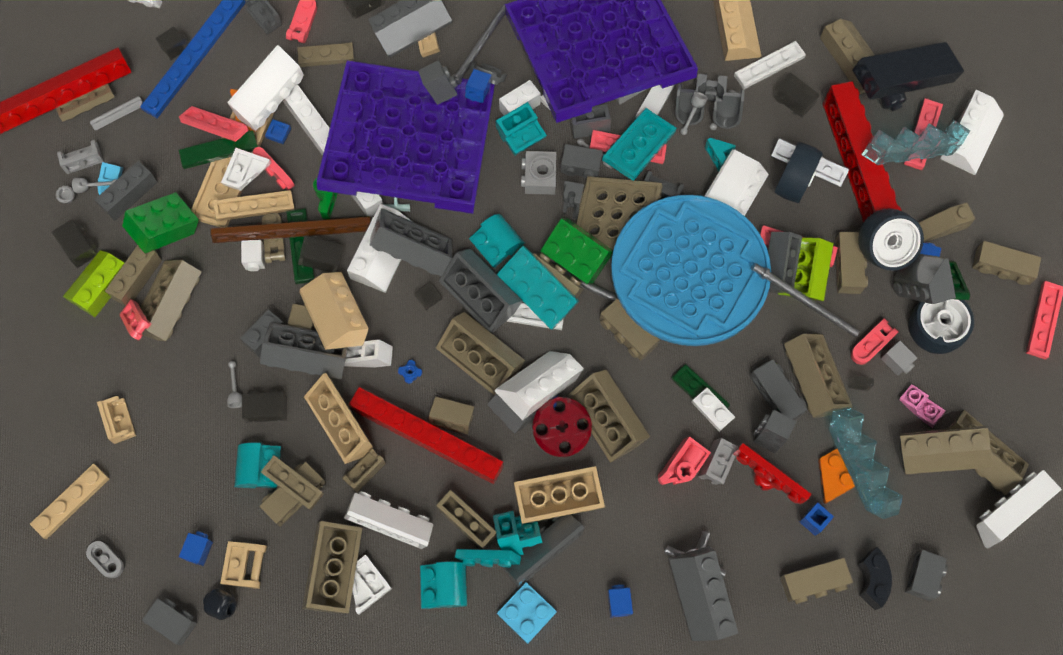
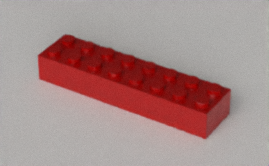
(852, 134)

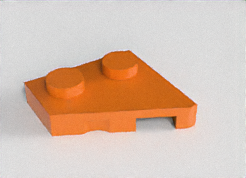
(834, 476)

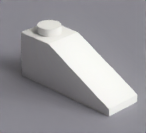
(370, 354)

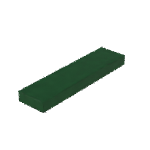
(216, 150)
(302, 273)

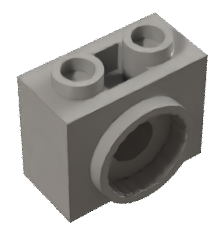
(532, 180)

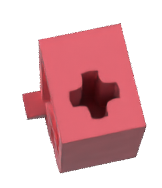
(689, 456)

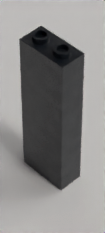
(907, 70)

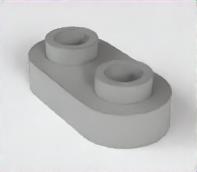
(106, 560)

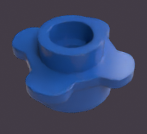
(410, 377)

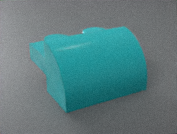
(520, 129)
(496, 239)
(250, 462)
(513, 534)
(443, 585)

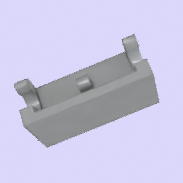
(80, 158)
(718, 462)

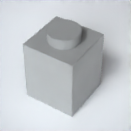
(899, 359)

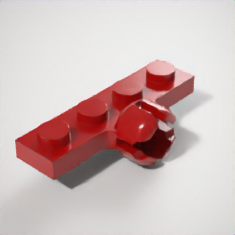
(769, 476)

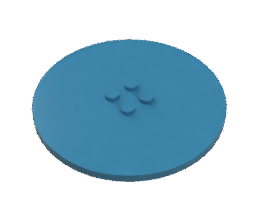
(688, 270)

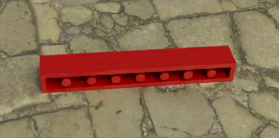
(62, 89)
(426, 435)

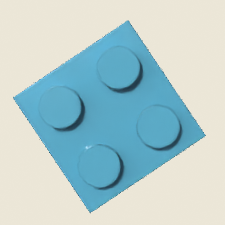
(526, 612)

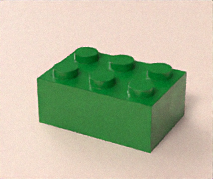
(160, 222)
(577, 251)

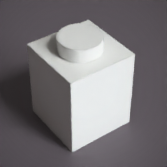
(252, 255)

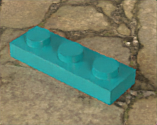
(488, 557)

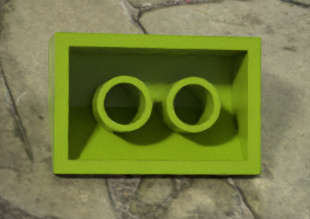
(813, 268)
(90, 287)

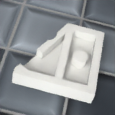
(243, 169)
(368, 585)

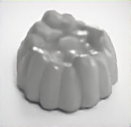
(65, 194)

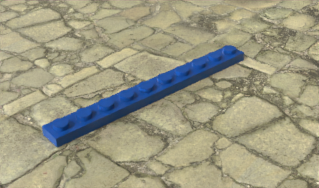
(191, 57)

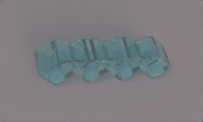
(909, 145)
(858, 455)

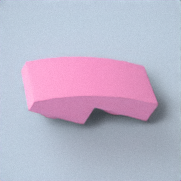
(921, 406)

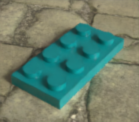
(639, 144)
(538, 287)

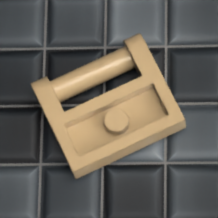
(236, 564)

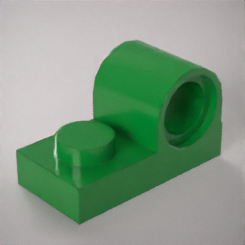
(326, 203)

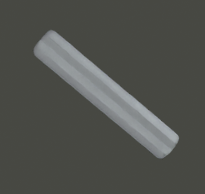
(116, 113)

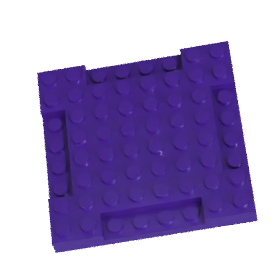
(598, 50)
(400, 143)

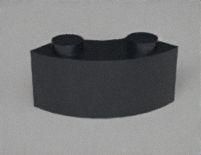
(876, 577)

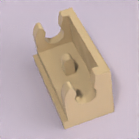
(116, 419)

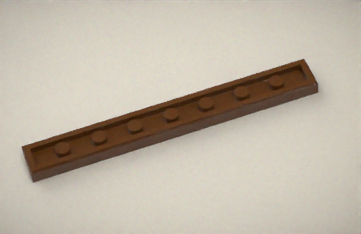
(288, 230)

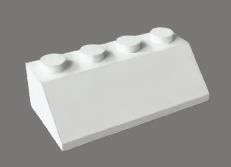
(266, 88)
(981, 117)
(738, 182)
(372, 266)
(539, 382)
(1017, 508)
(388, 520)

